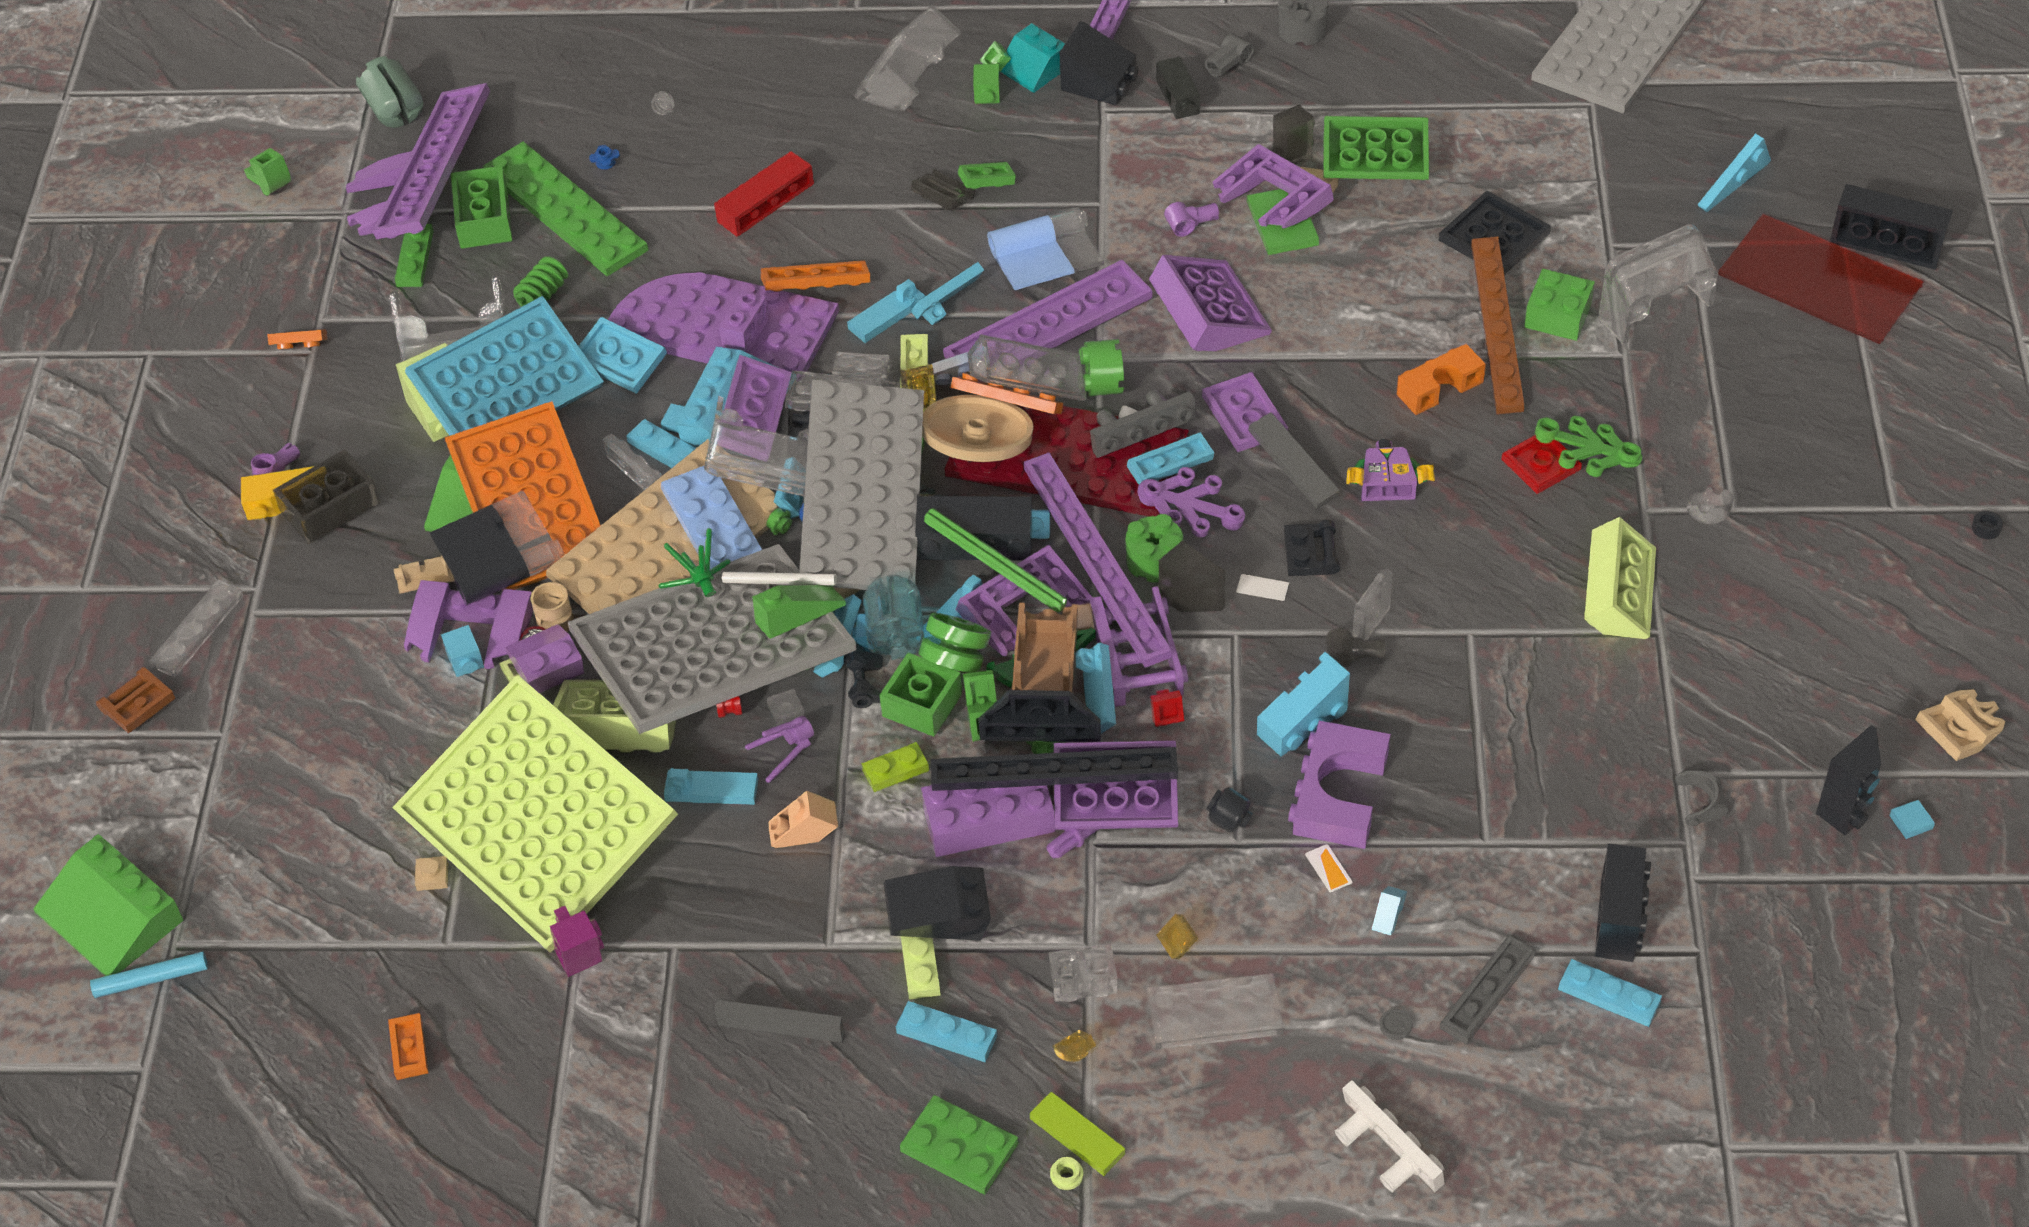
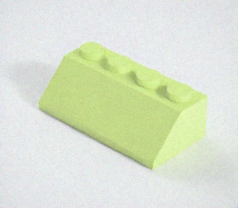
(1620, 581)

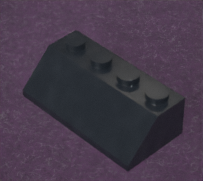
(995, 519)

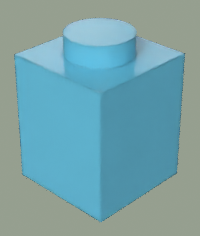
(462, 651)

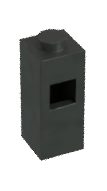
(1178, 87)

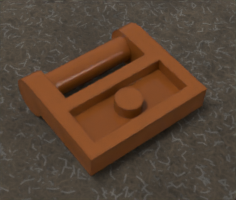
(136, 700)

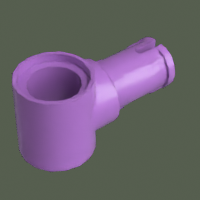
(1185, 219)
(276, 462)

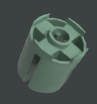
(390, 93)

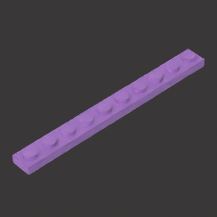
(1098, 560)

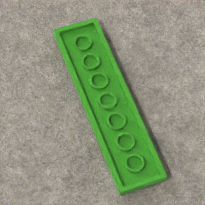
(568, 210)

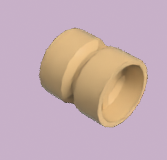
(551, 605)

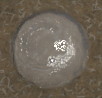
(1710, 507)

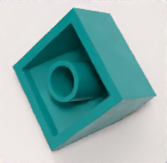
(1033, 58)

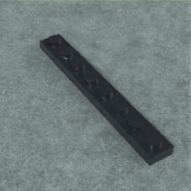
(1054, 769)

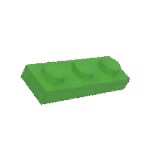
(414, 258)

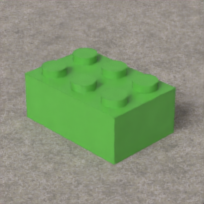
(481, 207)

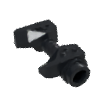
(862, 692)

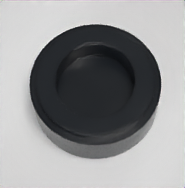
(1987, 525)

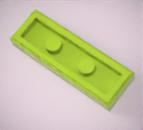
(1077, 1133)

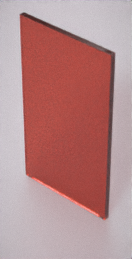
(1821, 278)

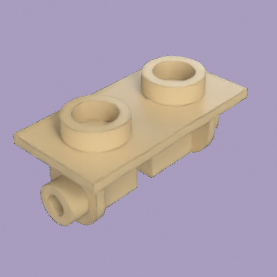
(410, 575)

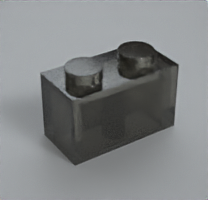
(1293, 134)

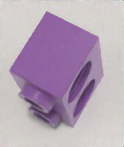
(744, 321)

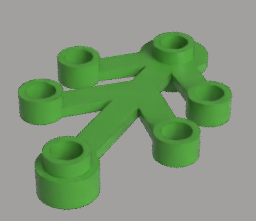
(1619, 453)

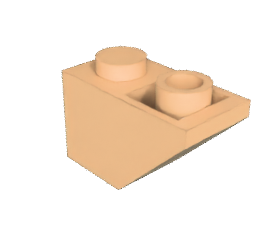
(803, 821)

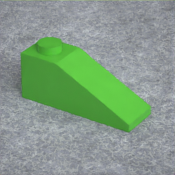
(792, 606)

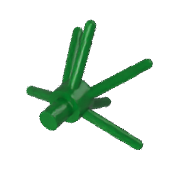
(700, 575)

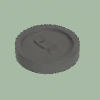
(1395, 1024)

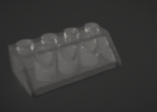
(1027, 367)

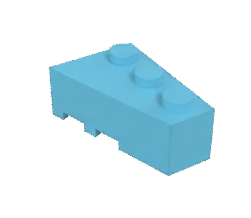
(1294, 715)

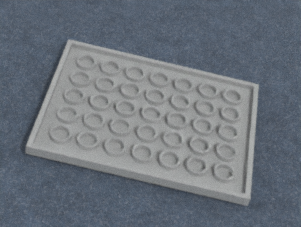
(690, 651)

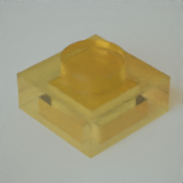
(1177, 936)
(1074, 1046)

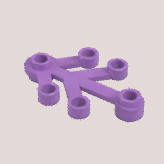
(1158, 493)

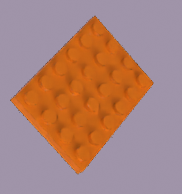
(529, 456)

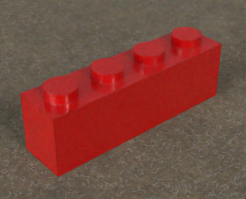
(764, 193)

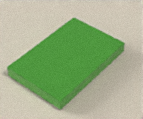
(1274, 236)

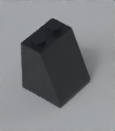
(1096, 66)

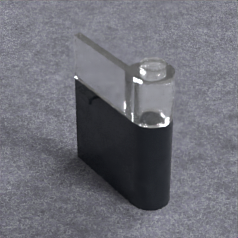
(496, 547)

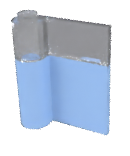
(1044, 248)

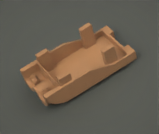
(1045, 650)

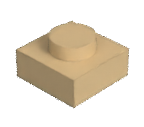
(431, 873)

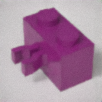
(576, 941)

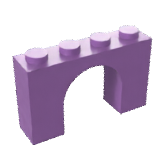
(1335, 749)

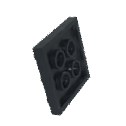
(1496, 217)

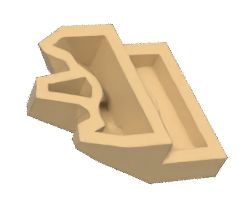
(1962, 723)

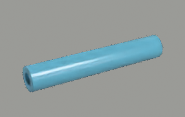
(148, 974)

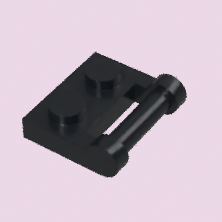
(1301, 549)

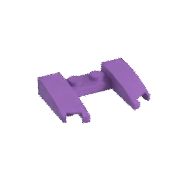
(377, 175)
(1306, 191)
(436, 602)
(986, 602)

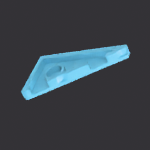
(1744, 166)

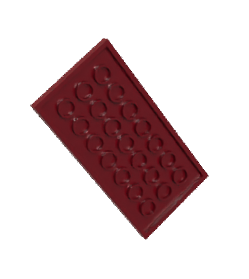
(1067, 438)

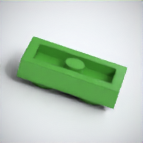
(986, 175)

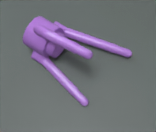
(795, 731)

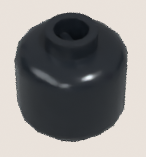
(1229, 809)

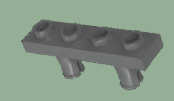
(1157, 418)

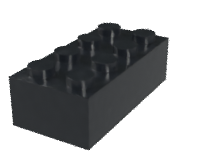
(1890, 226)

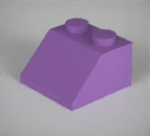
(546, 658)

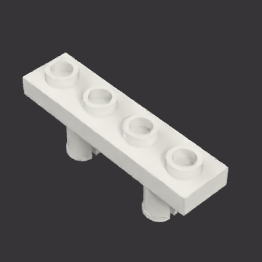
(1405, 1145)

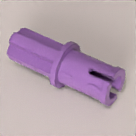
(1068, 840)

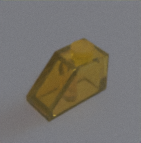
(920, 378)

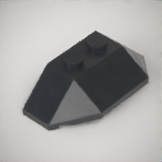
(1039, 717)

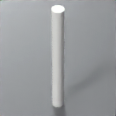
(779, 578)

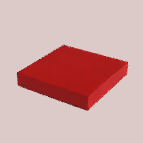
(1538, 463)

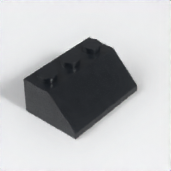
(1851, 783)

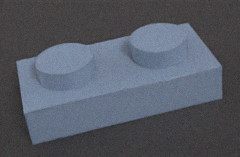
(949, 368)

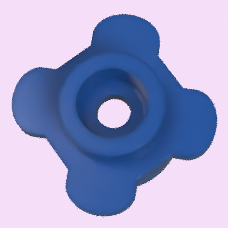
(604, 157)

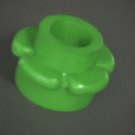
(779, 521)

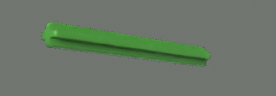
(995, 560)

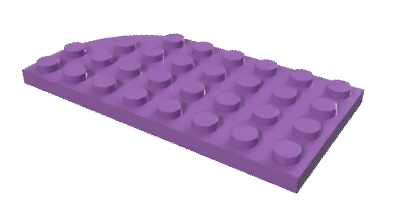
(688, 308)

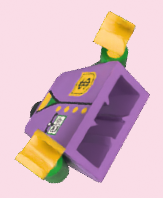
(1388, 473)

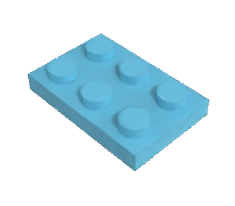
(621, 354)

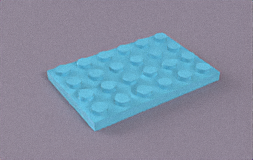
(504, 370)

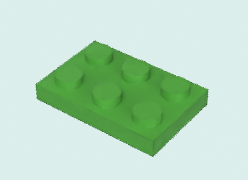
(959, 1144)

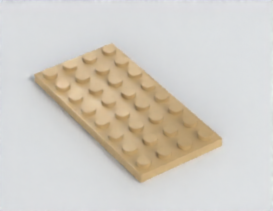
(628, 550)

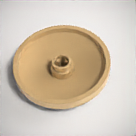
(977, 428)

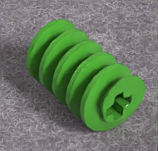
(541, 281)

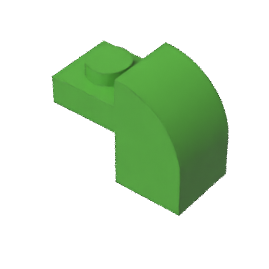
(268, 171)
(980, 696)

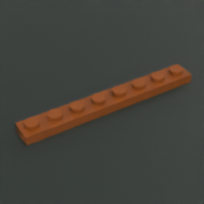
(1497, 326)

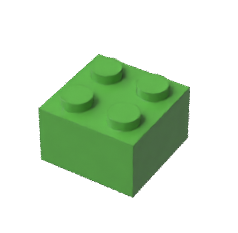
(1559, 304)
(921, 694)

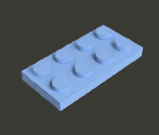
(705, 503)

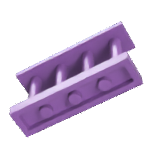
(1122, 683)

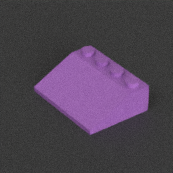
(1207, 302)
(1115, 803)

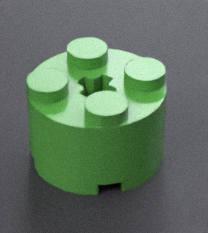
(1102, 367)
(1148, 542)

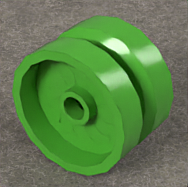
(954, 643)

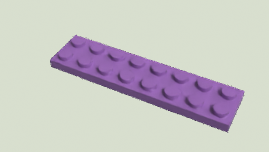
(1067, 311)

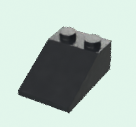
(939, 904)

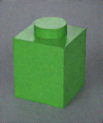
(986, 83)

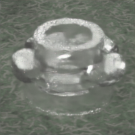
(662, 103)

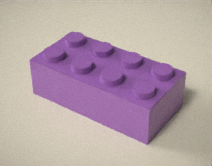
(985, 816)

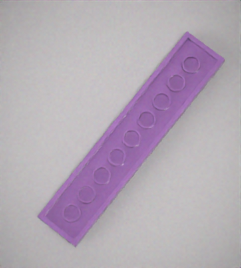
(431, 162)

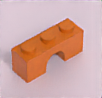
(1457, 367)

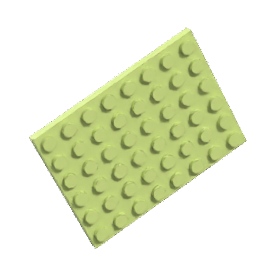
(534, 810)

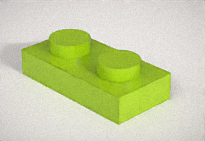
(895, 767)

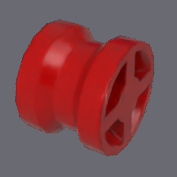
(729, 706)

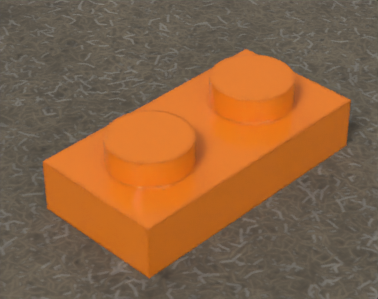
(309, 338)
(408, 1046)

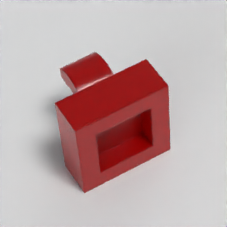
(1167, 707)

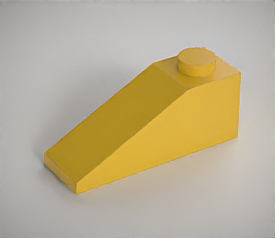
(258, 494)

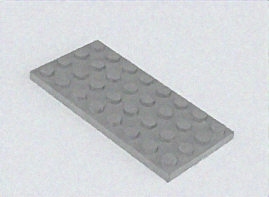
(1614, 48)
(861, 482)

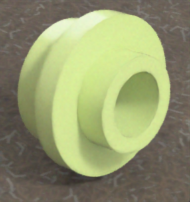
(1064, 1165)

